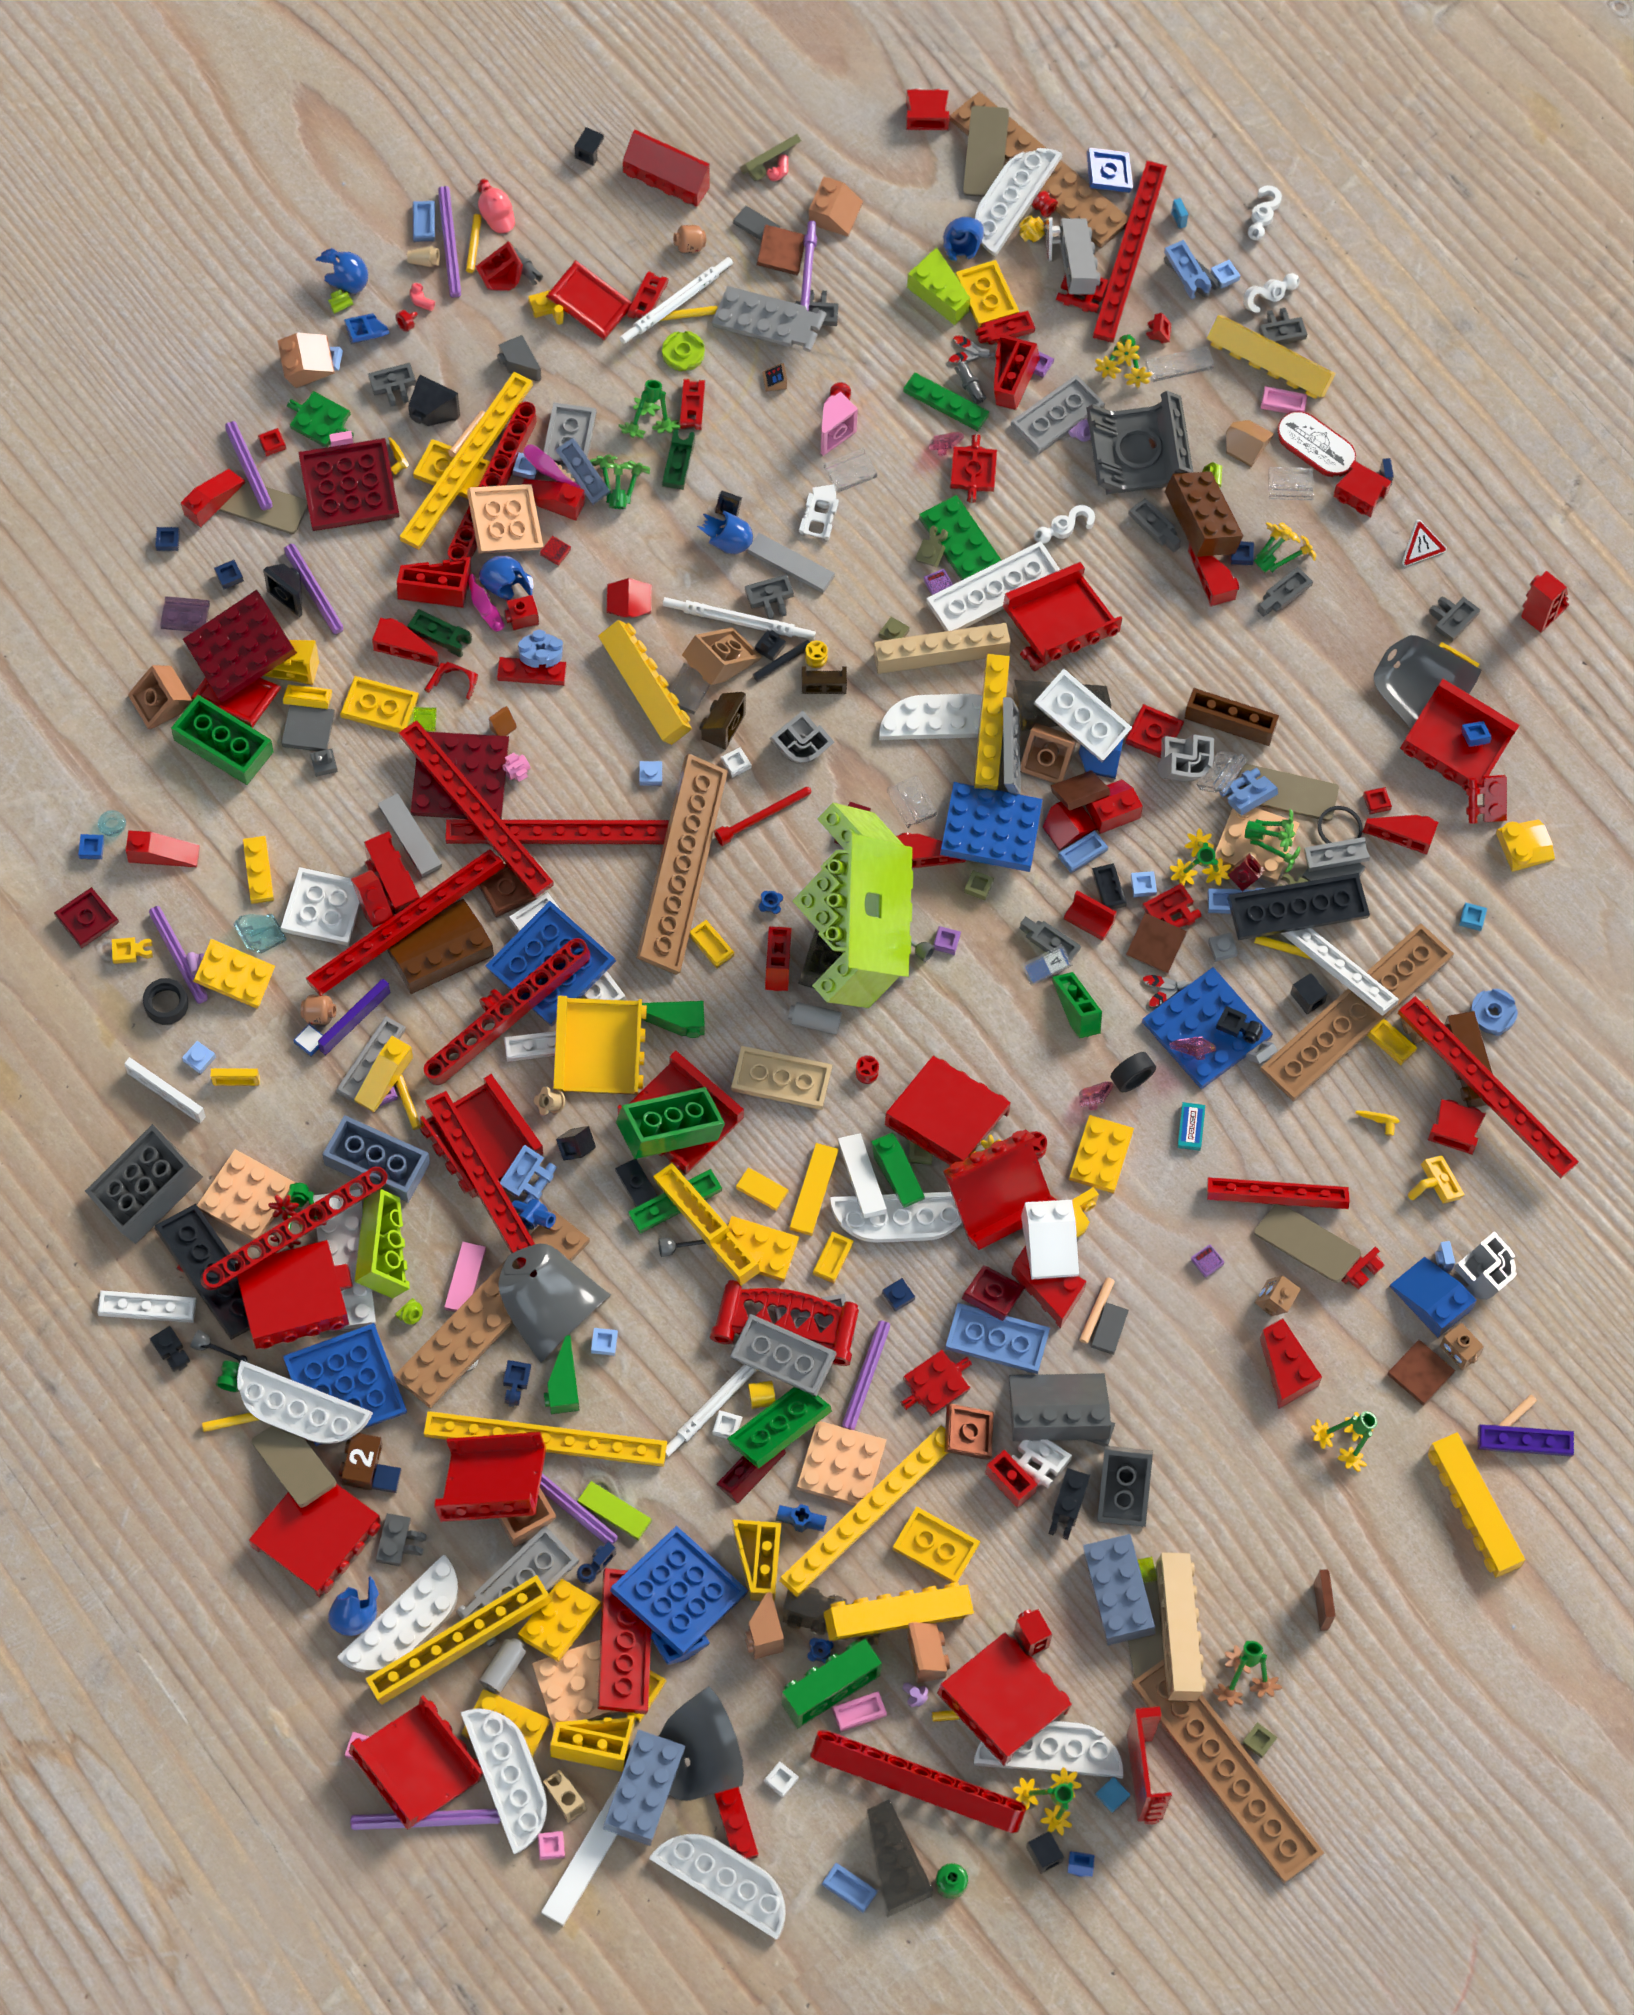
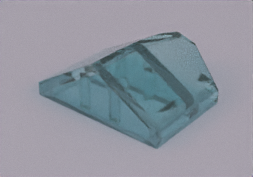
(259, 932)

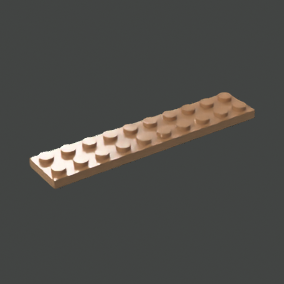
(1064, 184)
(682, 864)
(1351, 1018)
(475, 1325)
(1232, 1777)

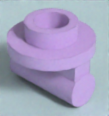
(1081, 431)
(194, 961)
(918, 1695)

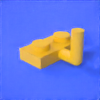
(543, 306)
(1440, 1178)

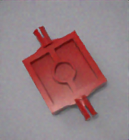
(973, 468)
(936, 1383)

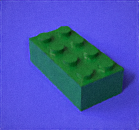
(222, 739)
(670, 1122)
(831, 1682)

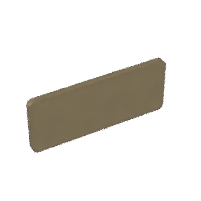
(985, 148)
(285, 511)
(1298, 793)
(1307, 1242)
(294, 1464)
(1148, 1650)

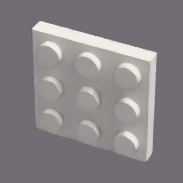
(321, 907)

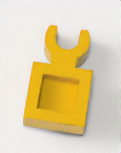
(126, 950)

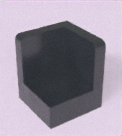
(587, 146)
(1308, 993)
(576, 1143)
(1045, 1852)

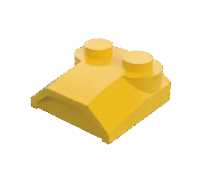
(1525, 844)

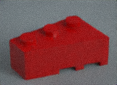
(1013, 370)
(435, 583)
(1544, 601)
(387, 866)
(1054, 1295)
(1288, 1363)

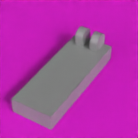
(1336, 854)

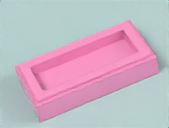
(1283, 400)
(859, 1711)

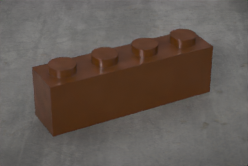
(1231, 716)
(1467, 1030)

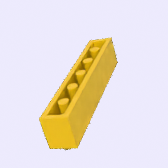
(1270, 356)
(645, 682)
(991, 722)
(1476, 1505)
(897, 1612)

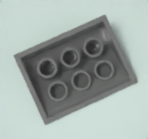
(143, 1184)
(1059, 1407)

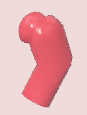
(780, 171)
(418, 298)

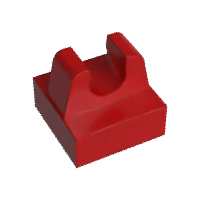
(1161, 328)

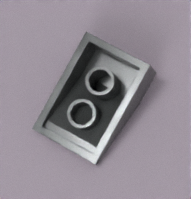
(1125, 1486)

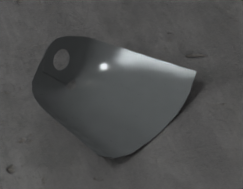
(1419, 674)

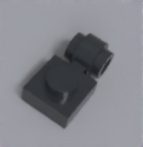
(1234, 1021)
(168, 1345)

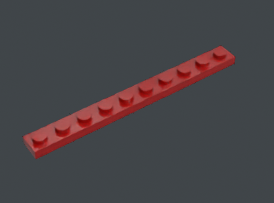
(1129, 252)
(476, 809)
(565, 831)
(405, 922)
(1488, 1087)
(480, 1174)

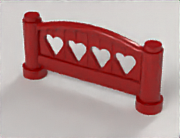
(836, 1336)

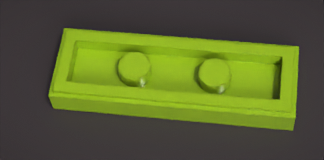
(614, 1510)

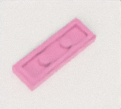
(465, 1275)

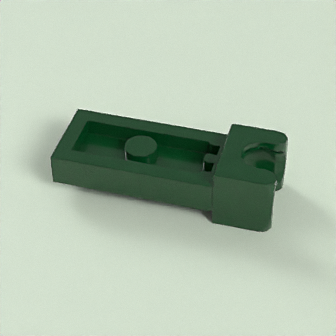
(678, 461)
(440, 632)

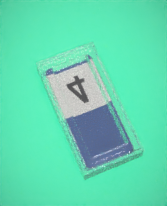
(1046, 965)

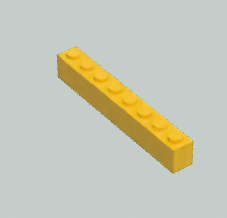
(458, 1640)

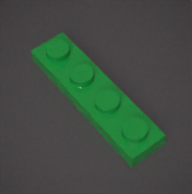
(946, 401)
(662, 1208)

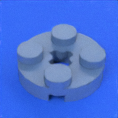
(540, 649)
(1506, 1009)

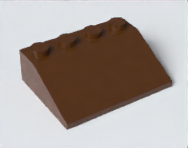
(441, 947)

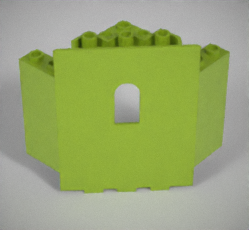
(861, 907)

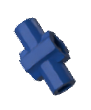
(534, 1214)
(811, 1521)

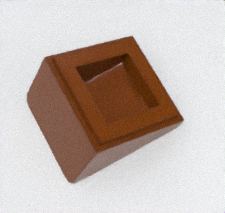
(502, 722)

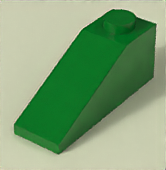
(1078, 1005)
(680, 1017)
(897, 1169)
(562, 1384)

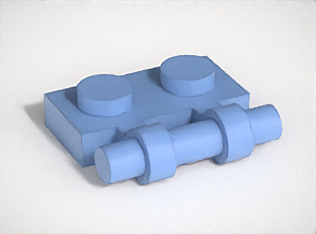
(1252, 795)
(522, 1170)

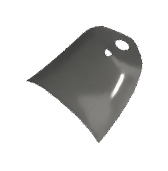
(552, 1302)
(709, 1745)

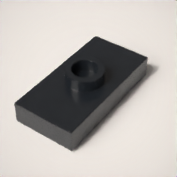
(1109, 886)
(635, 1182)

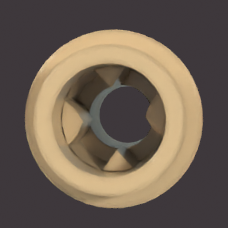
(424, 256)

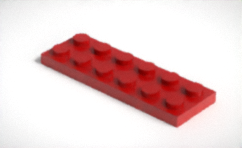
(623, 1654)

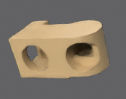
(565, 1796)

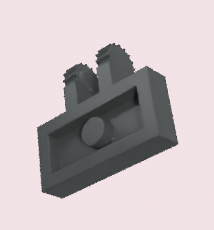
(830, 308)
(1283, 331)
(392, 379)
(768, 592)
(1457, 618)
(394, 1539)

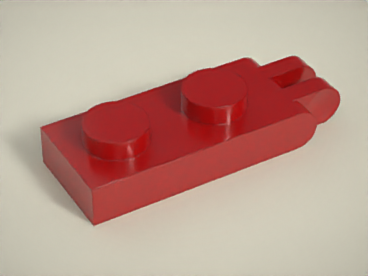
(1012, 325)

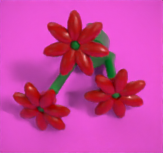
(298, 1196)

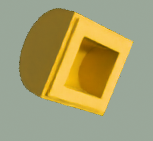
(761, 1394)

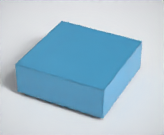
(1179, 213)
(1473, 916)
(1112, 1794)

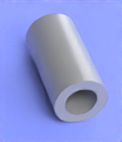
(815, 1017)
(503, 1665)

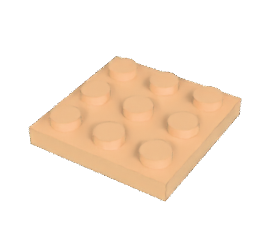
(505, 518)
(1235, 846)
(242, 1195)
(841, 1463)
(571, 1684)

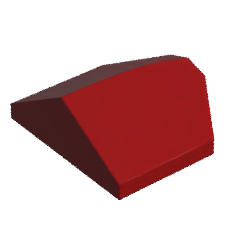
(501, 269)
(629, 598)
(1067, 825)

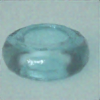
(111, 815)

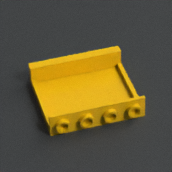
(599, 1046)

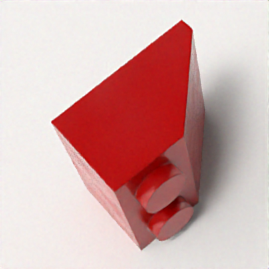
(1116, 809)

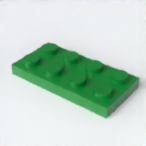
(966, 544)
(778, 1425)

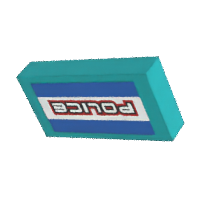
(1191, 1126)

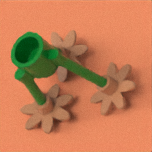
(1249, 1657)

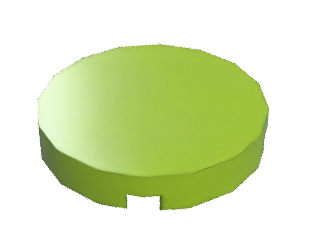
(683, 351)

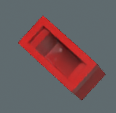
(927, 109)
(1362, 489)
(1456, 1126)

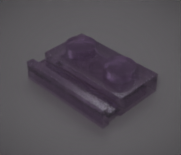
(184, 613)

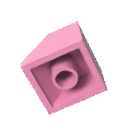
(838, 422)

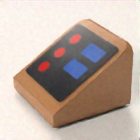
(775, 378)

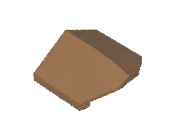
(1246, 441)

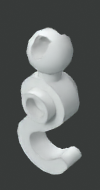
(1263, 213)
(1272, 290)
(1063, 526)

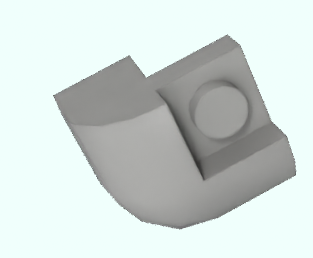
(801, 739)
(1186, 759)
(1487, 1267)

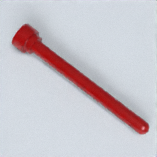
(725, 834)

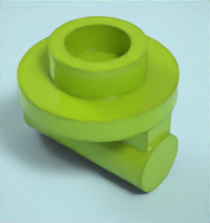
(339, 301)
(1216, 471)
(410, 1312)

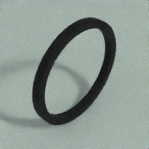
(1354, 814)

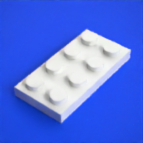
(1082, 715)

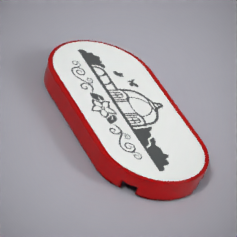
(1316, 444)

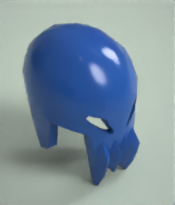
(963, 237)
(349, 273)
(731, 539)
(501, 573)
(353, 1616)

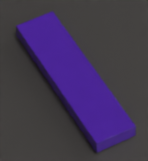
(354, 1016)
(1525, 1440)

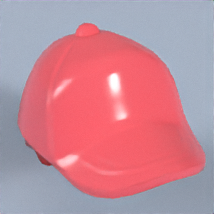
(495, 207)

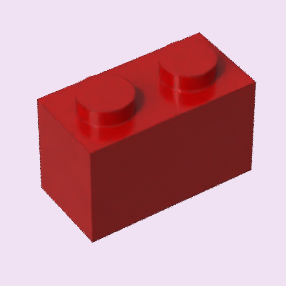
(372, 898)
(1011, 1479)
(1032, 1632)

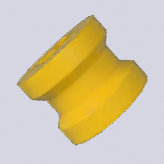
(816, 648)

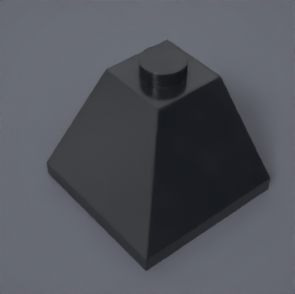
(433, 403)
(285, 586)

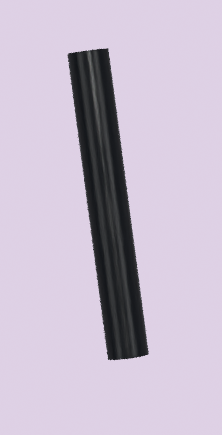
(777, 663)

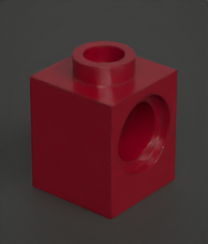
(1246, 872)

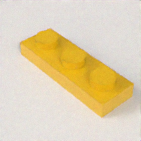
(258, 869)

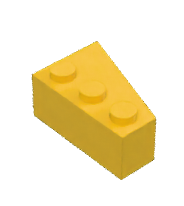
(301, 666)
(759, 1555)
(594, 1742)

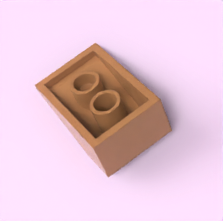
(720, 655)

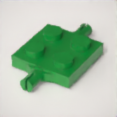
(319, 418)

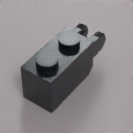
(1069, 1501)

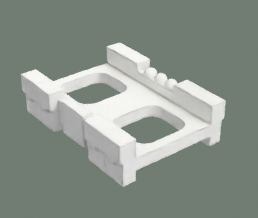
(811, 515)

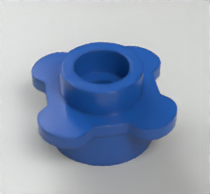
(770, 896)
(817, 1644)

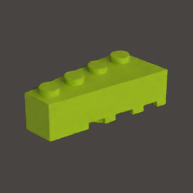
(381, 1246)

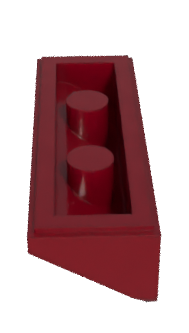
(745, 1477)

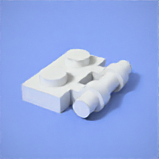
(1045, 1454)

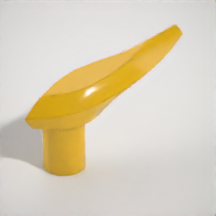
(402, 462)
(1388, 1120)

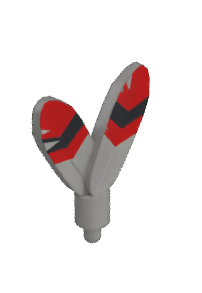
(971, 352)
(1168, 986)

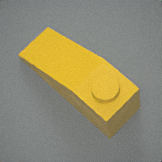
(384, 1073)

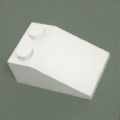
(1050, 1239)

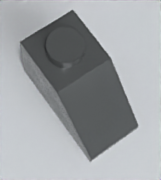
(518, 358)

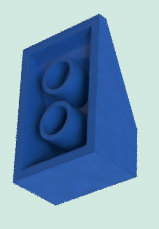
(1433, 1296)

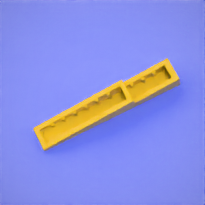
(707, 1224)

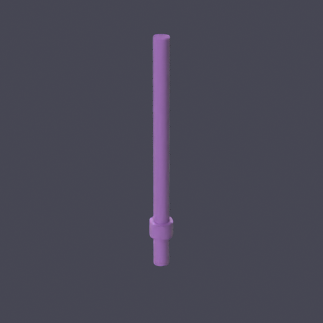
(810, 243)

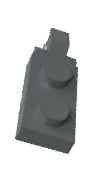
(1155, 524)
(1284, 591)
(1048, 937)

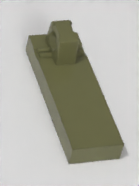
(756, 168)

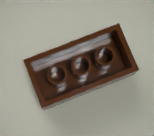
(1203, 514)

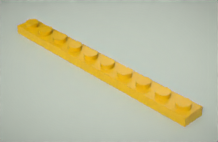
(466, 461)
(556, 1439)
(865, 1513)

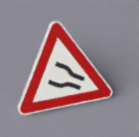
(1049, 239)
(1422, 545)

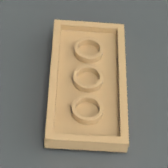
(781, 1077)

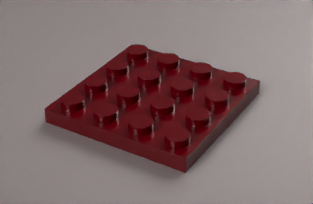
(348, 484)
(239, 646)
(479, 761)

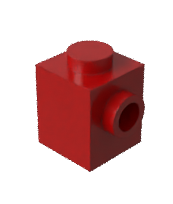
(522, 612)

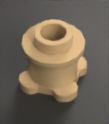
(549, 1101)

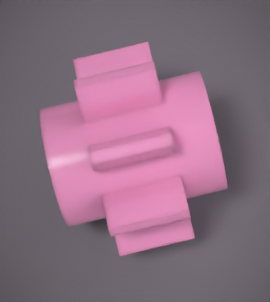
(516, 767)

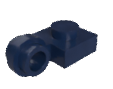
(516, 1376)
(601, 1558)

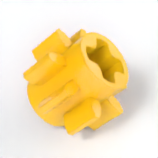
(1031, 228)

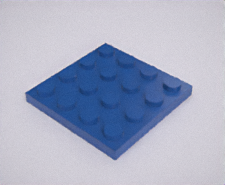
(991, 827)
(537, 943)
(1195, 1014)
(352, 1370)
(679, 1590)

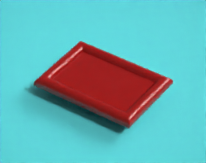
(589, 300)
(245, 705)

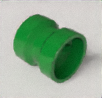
(228, 1378)

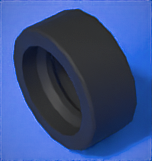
(160, 985)
(1133, 1072)

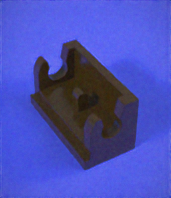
(824, 681)

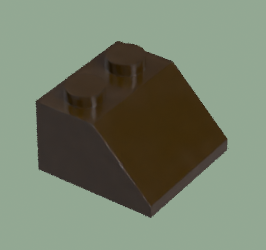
(724, 719)

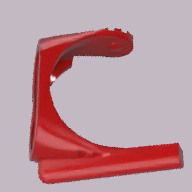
(449, 667)

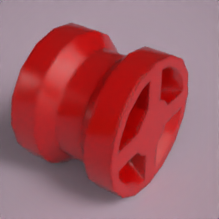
(1044, 204)
(489, 1001)
(868, 1064)
(1040, 1143)

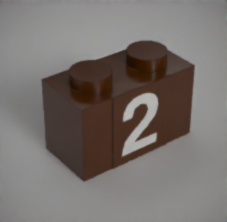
(361, 1461)

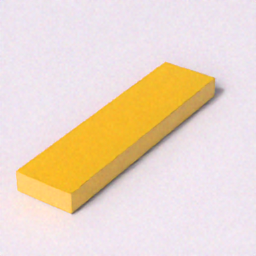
(814, 1189)

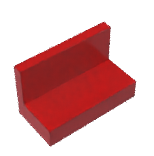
(1090, 915)

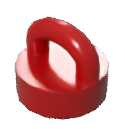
(405, 320)
(841, 387)

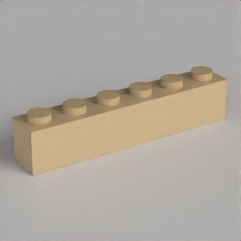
(941, 648)
(1179, 1626)

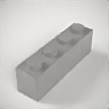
(1078, 256)

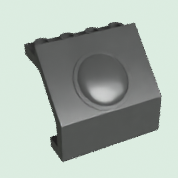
(1122, 446)

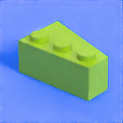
(939, 287)

